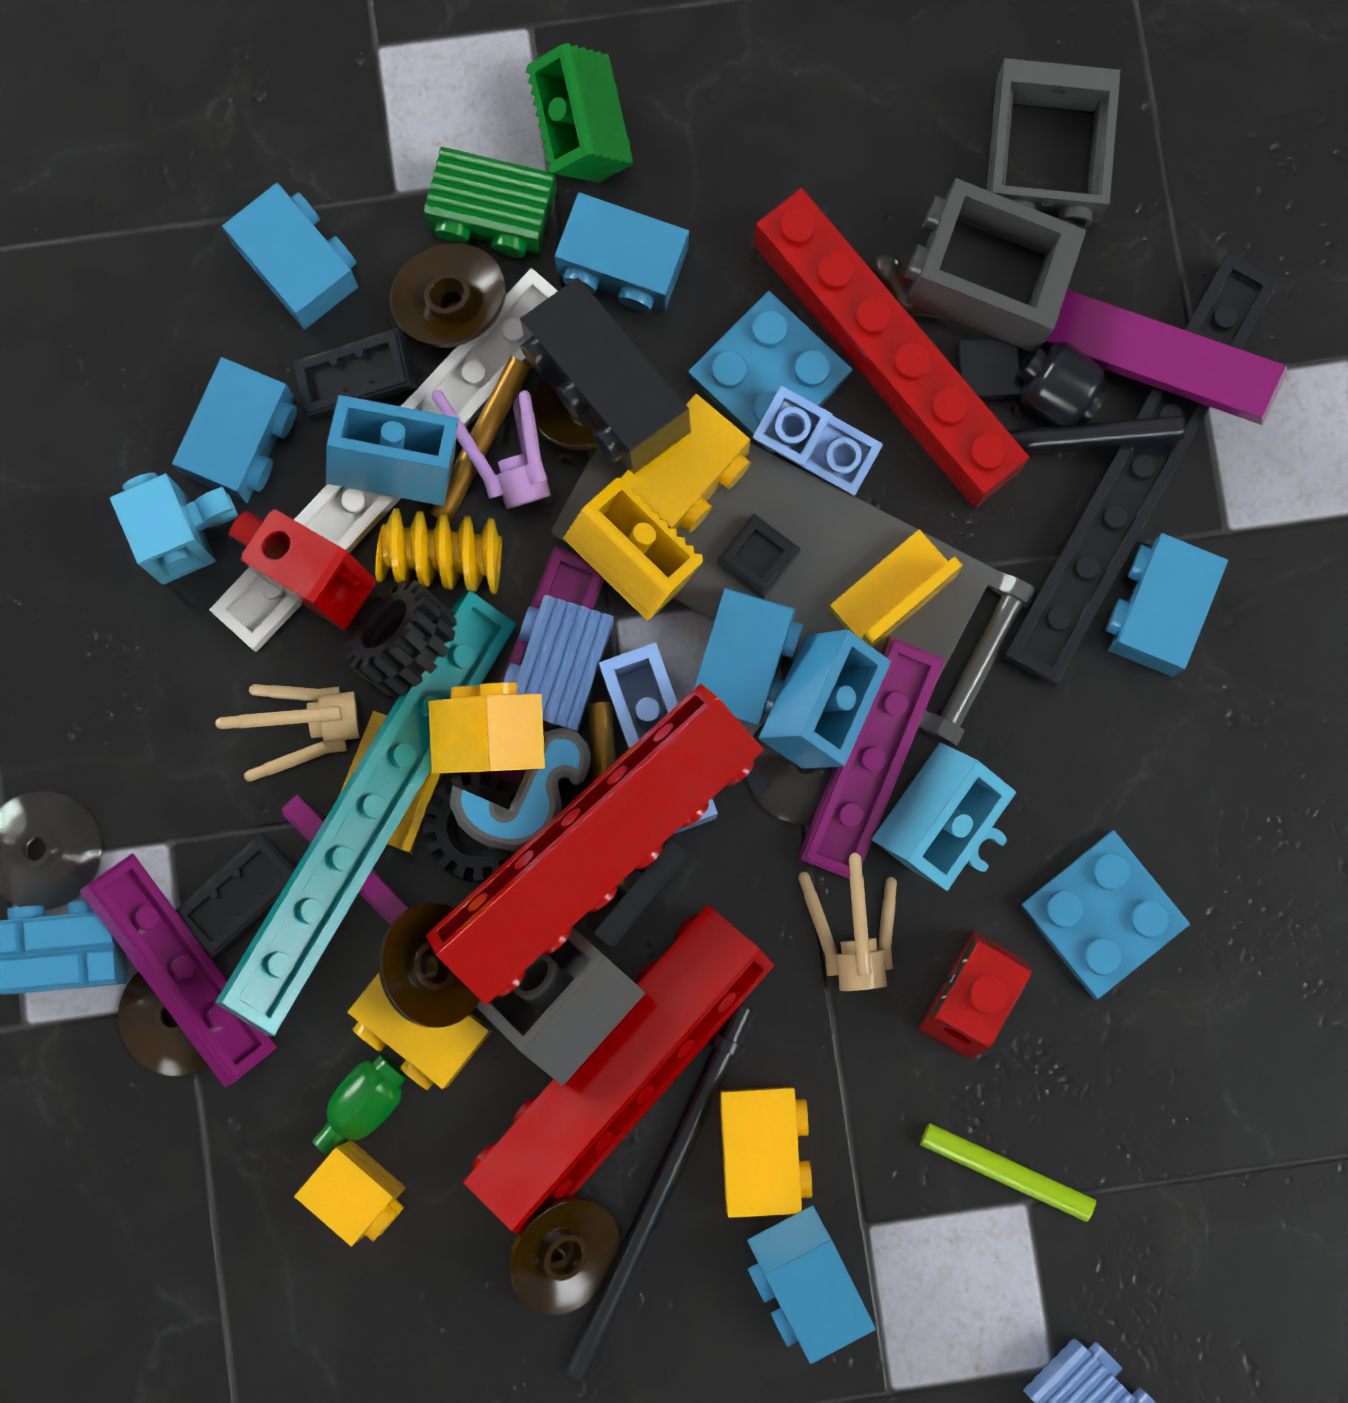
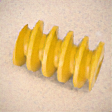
(440, 551)

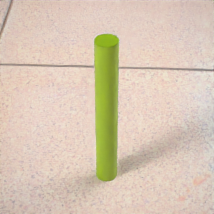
(1008, 1172)

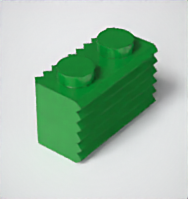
(579, 113)
(489, 202)

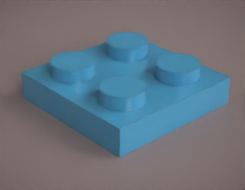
(759, 356)
(1104, 915)

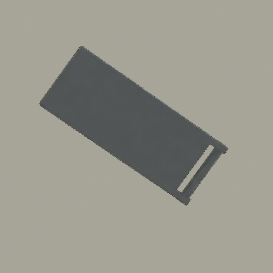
(838, 545)

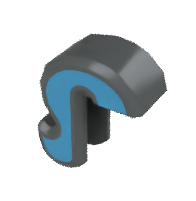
(536, 799)

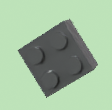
(564, 1006)

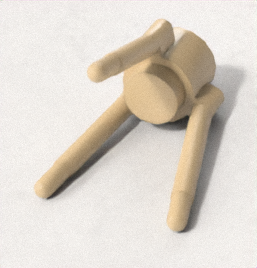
(329, 716)
(860, 962)

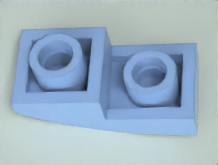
(817, 441)

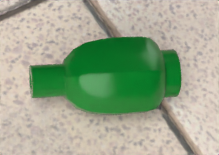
(361, 1102)

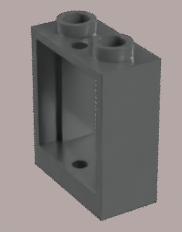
(1061, 88)
(978, 306)

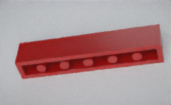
(888, 348)
(594, 845)
(576, 1126)

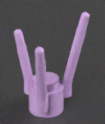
(521, 476)

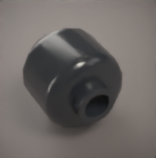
(1062, 384)

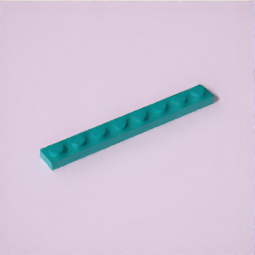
(357, 828)

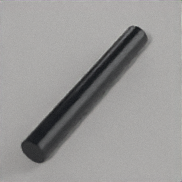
(1101, 433)

